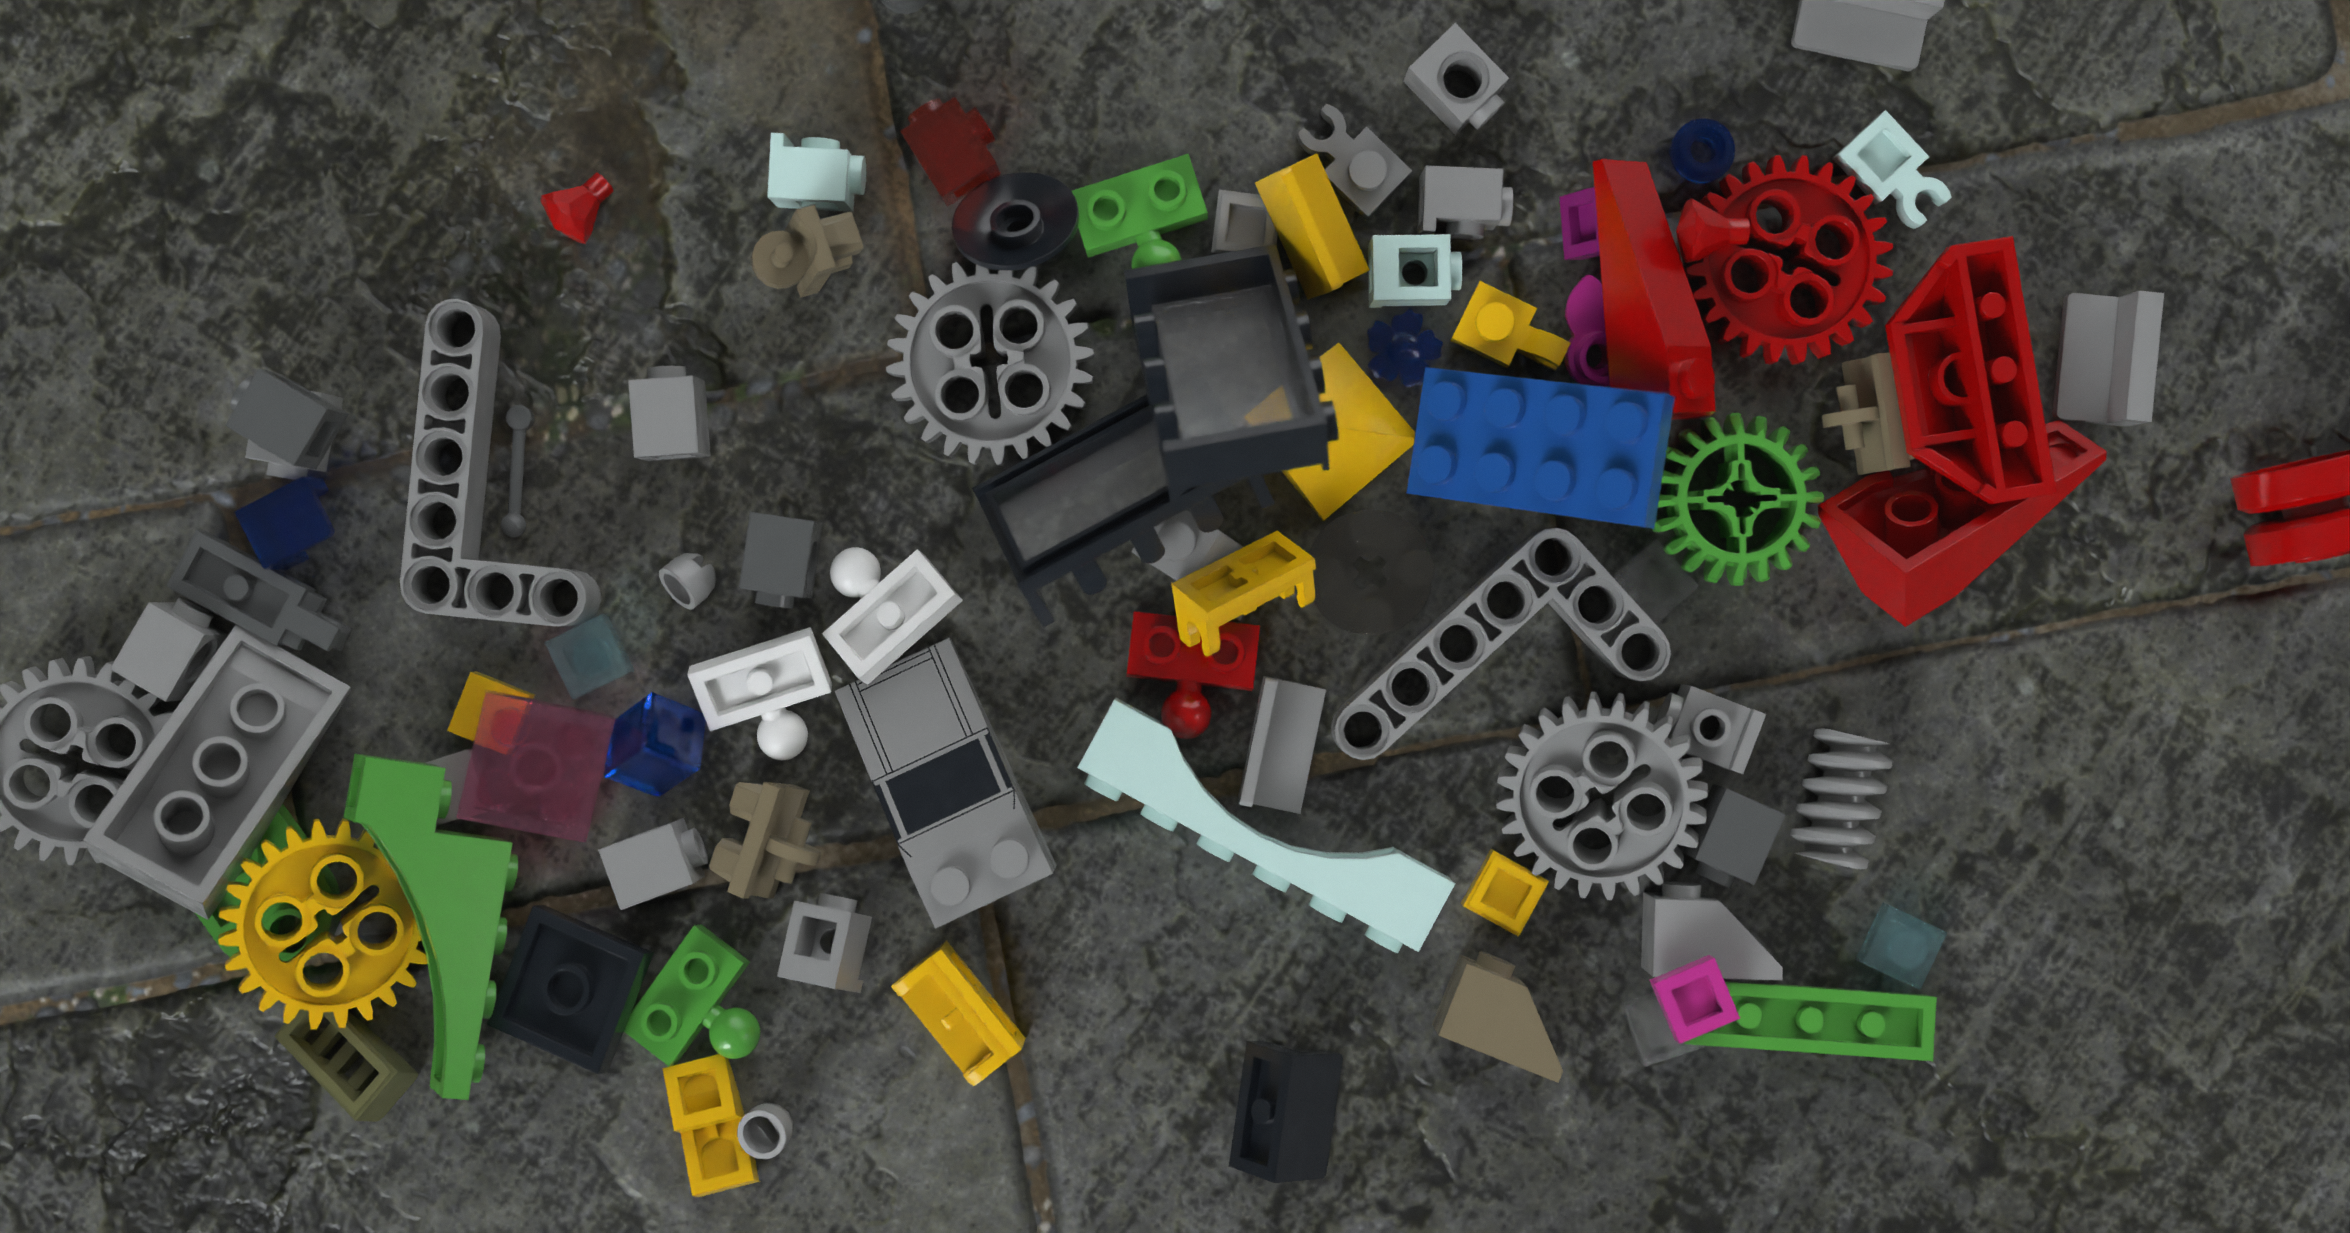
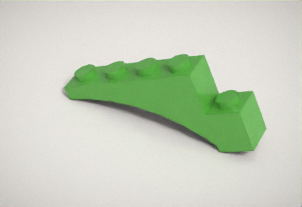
(455, 896)

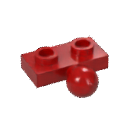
(1162, 656)

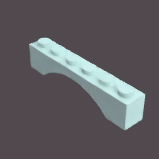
(1377, 886)

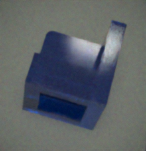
(287, 523)
(655, 745)

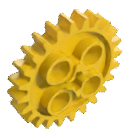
(291, 878)

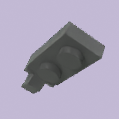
(255, 597)

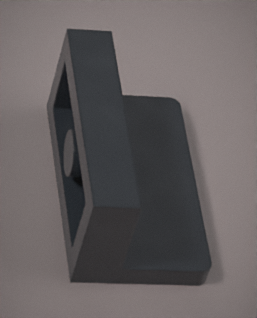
(1285, 1112)

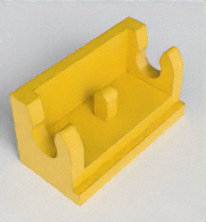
(1240, 585)
(960, 1013)

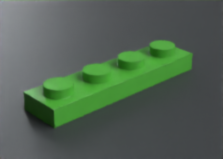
(1827, 1021)

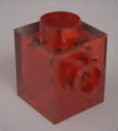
(951, 147)

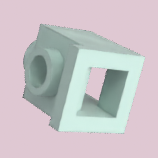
(814, 174)
(1432, 252)

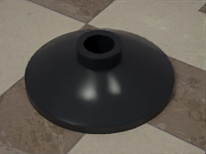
(1015, 221)

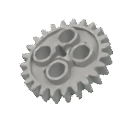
(934, 368)
(93, 707)
(1637, 840)

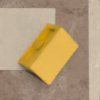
(1312, 226)

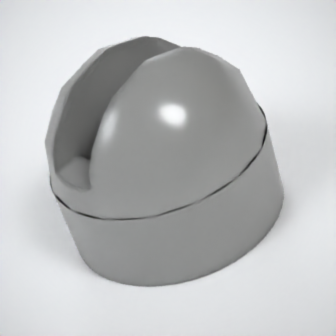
(687, 580)
(758, 1135)

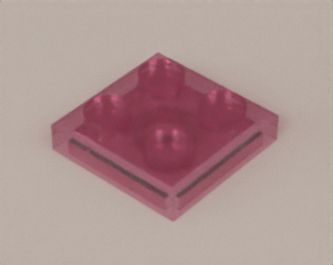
(535, 766)

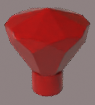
(575, 209)
(1705, 231)

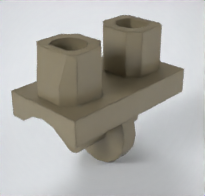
(806, 251)
(1870, 415)
(772, 842)

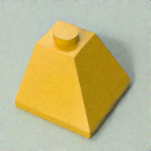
(1369, 436)

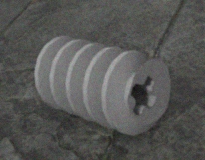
(1841, 798)

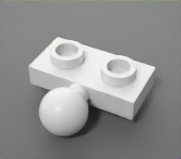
(889, 613)
(763, 683)

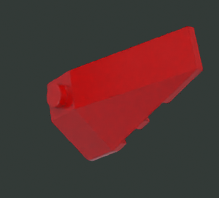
(1648, 305)
(1926, 538)

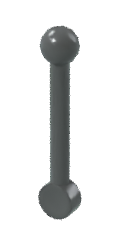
(520, 419)

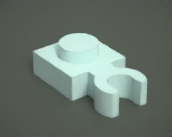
(1886, 163)

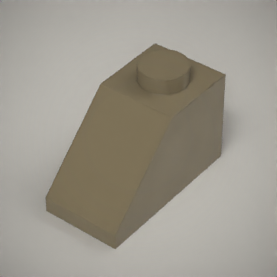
(1495, 1016)

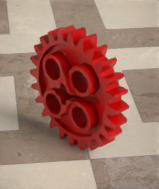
(1805, 206)

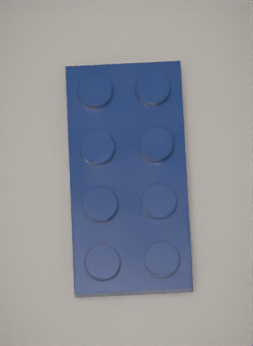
(1541, 446)

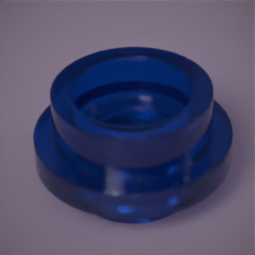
(1716, 137)

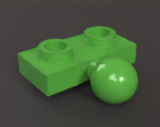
(1140, 209)
(689, 997)

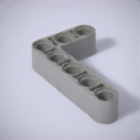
(466, 488)
(1489, 632)

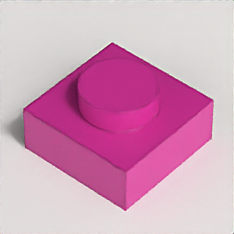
(1694, 999)

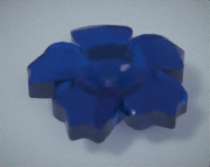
(1402, 349)

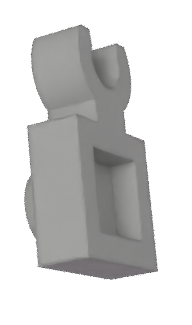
(1361, 168)

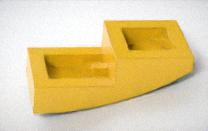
(707, 1115)

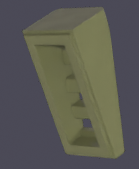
(372, 1087)

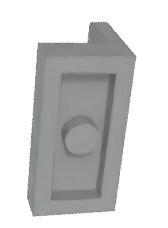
(1865, 30)
(2108, 358)
(1281, 745)

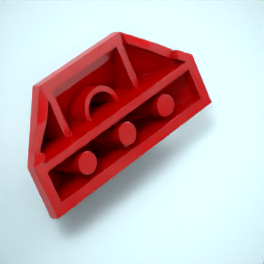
(1971, 375)

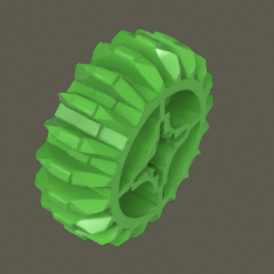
(1789, 497)

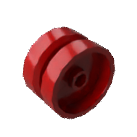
(2312, 504)

